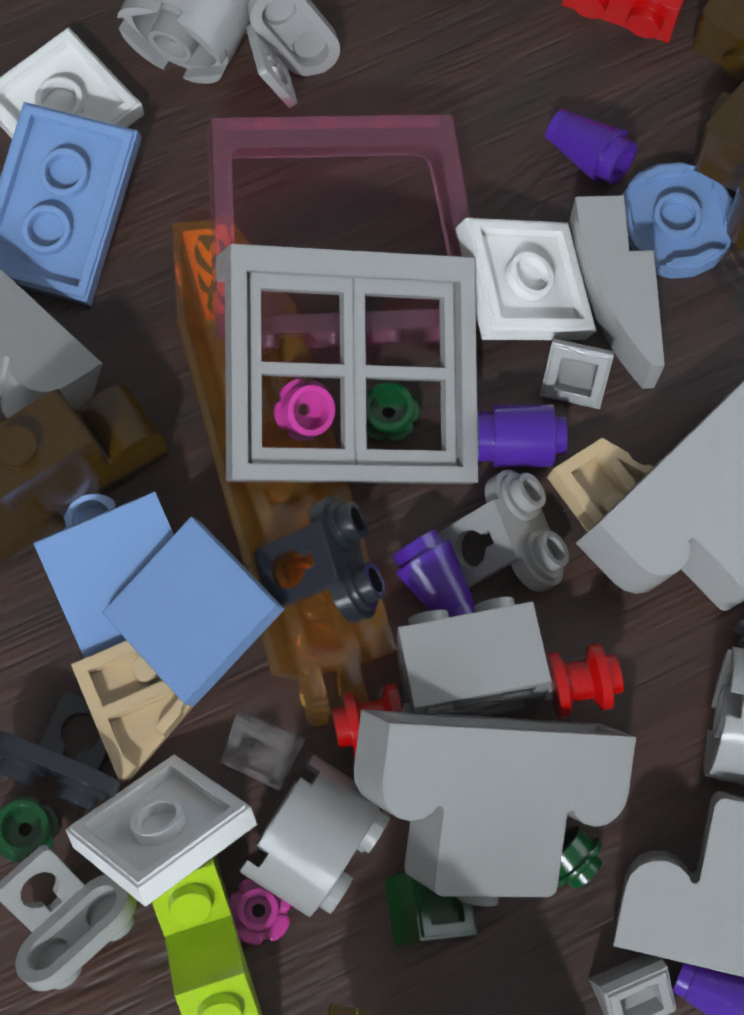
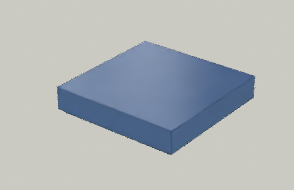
(98, 560)
(192, 611)

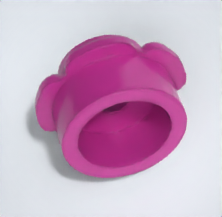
(319, 414)
(254, 929)

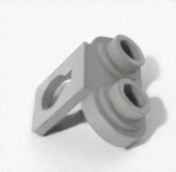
(291, 38)
(518, 534)
(70, 927)

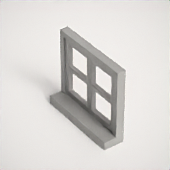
(352, 277)

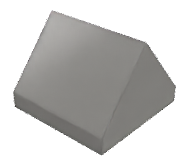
(576, 373)
(635, 988)

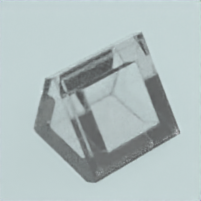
(261, 749)

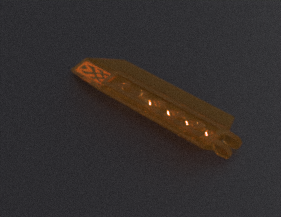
(312, 633)

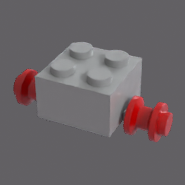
(483, 668)

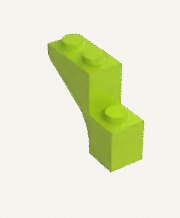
(205, 947)

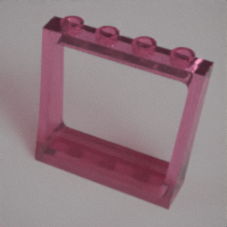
(334, 136)

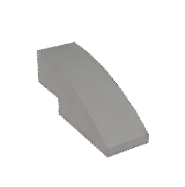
(619, 285)

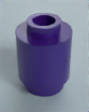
(521, 435)

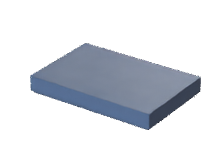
(62, 200)

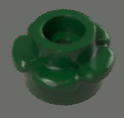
(394, 397)
(21, 811)
(579, 858)

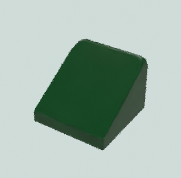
(423, 915)

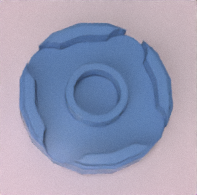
(679, 218)

